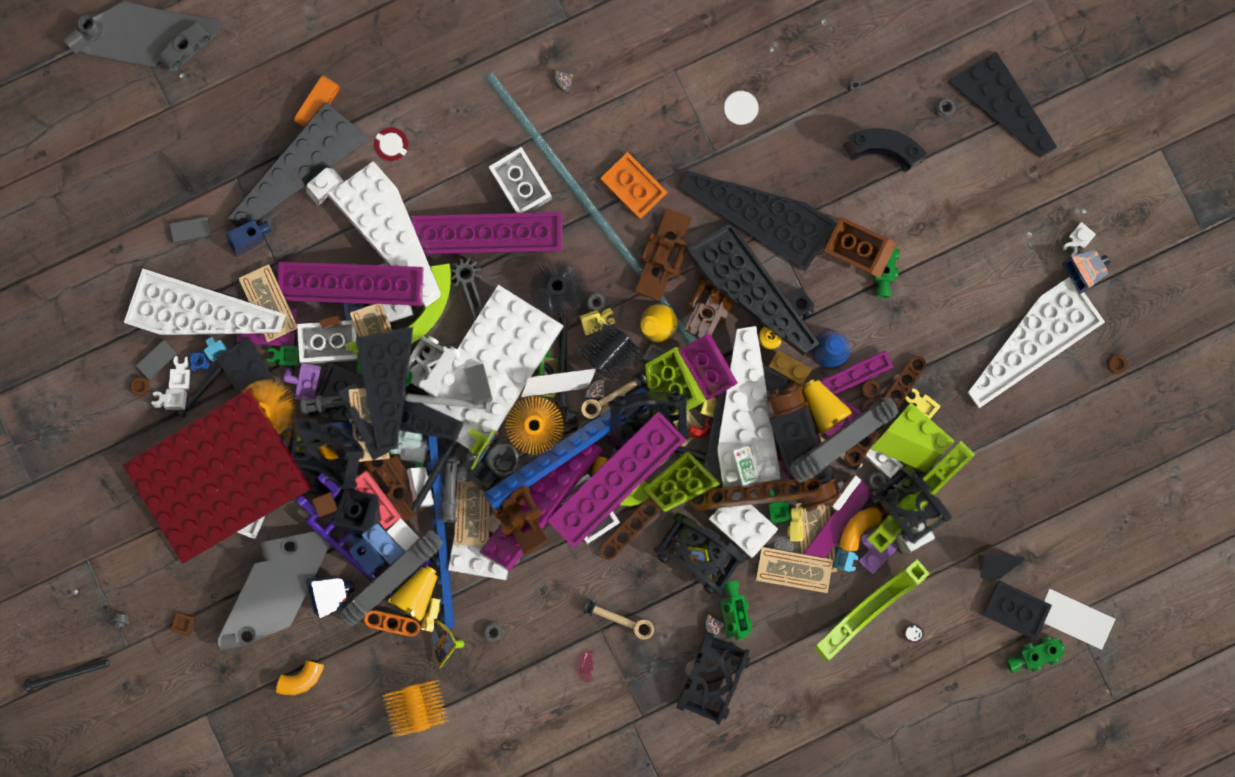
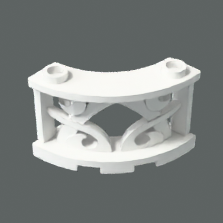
(431, 378)

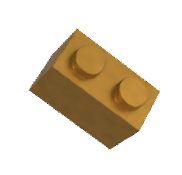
(790, 368)

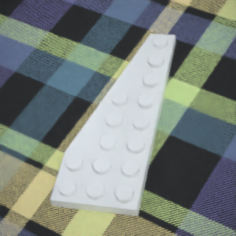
(380, 216)
(181, 308)
(1046, 330)
(744, 412)

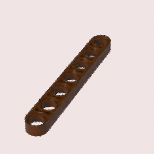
(897, 386)
(764, 497)
(631, 533)

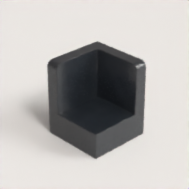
(482, 477)

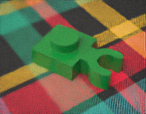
(286, 356)
(779, 511)

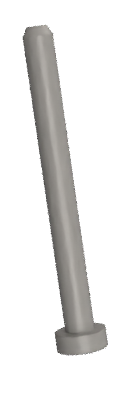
(448, 402)

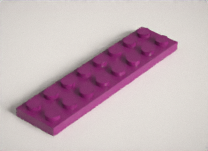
(490, 233)
(351, 283)
(616, 479)
(547, 495)

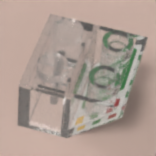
(756, 462)

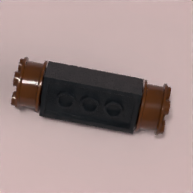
(796, 436)

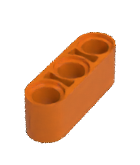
(323, 91)
(383, 623)

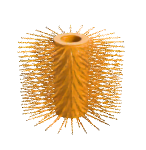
(271, 406)
(528, 433)
(415, 708)

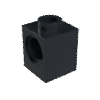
(801, 295)

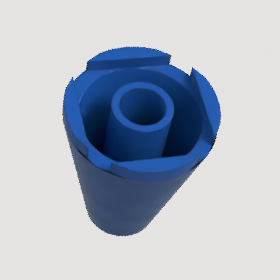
(833, 349)

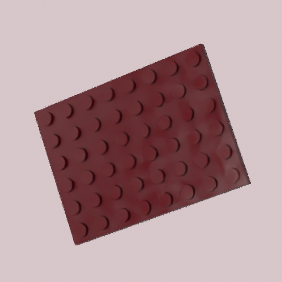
(216, 476)

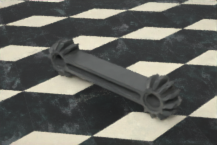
(459, 268)
(843, 439)
(390, 578)

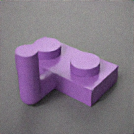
(306, 381)
(873, 557)

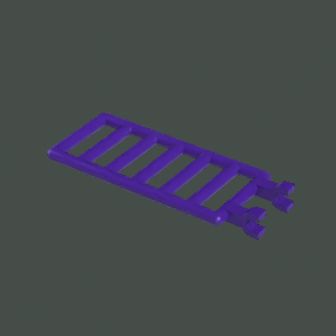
(325, 532)

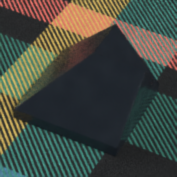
(357, 511)
(997, 566)

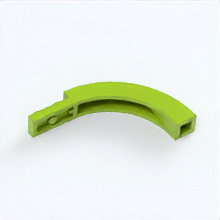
(430, 314)
(936, 479)
(869, 608)

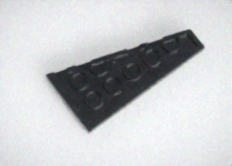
(1000, 97)
(385, 370)

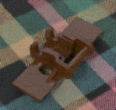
(658, 252)
(715, 308)
(394, 476)
(514, 520)

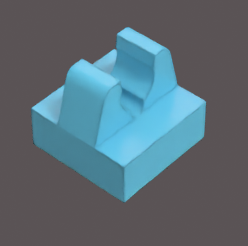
(214, 348)
(844, 560)

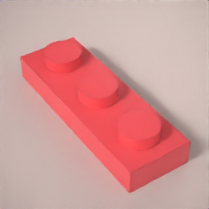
(388, 512)

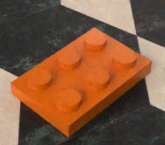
(633, 185)

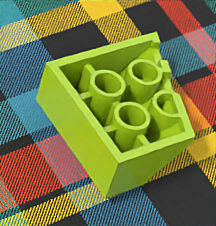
(671, 374)
(913, 440)
(680, 483)

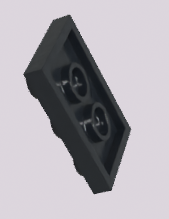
(244, 366)
(1017, 610)

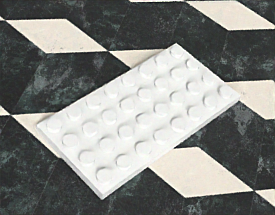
(511, 344)

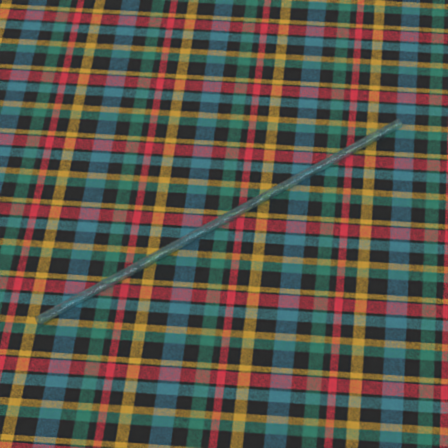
(578, 191)

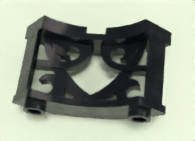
(886, 143)
(634, 403)
(348, 450)
(890, 492)
(690, 527)
(689, 691)

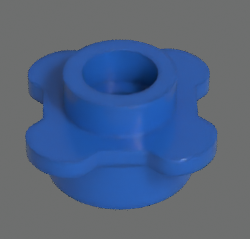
(194, 358)

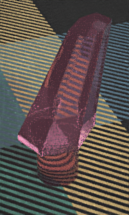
(587, 666)

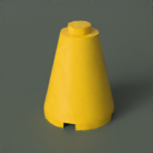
(658, 323)
(824, 406)
(415, 593)

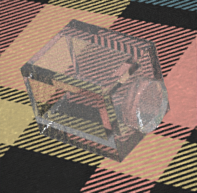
(412, 449)

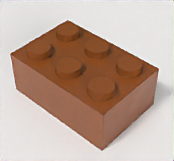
(860, 247)

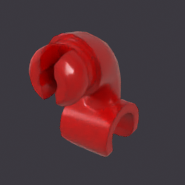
(699, 432)

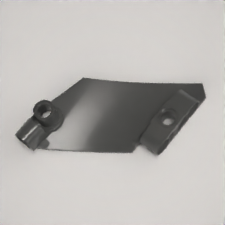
(142, 35)
(273, 589)

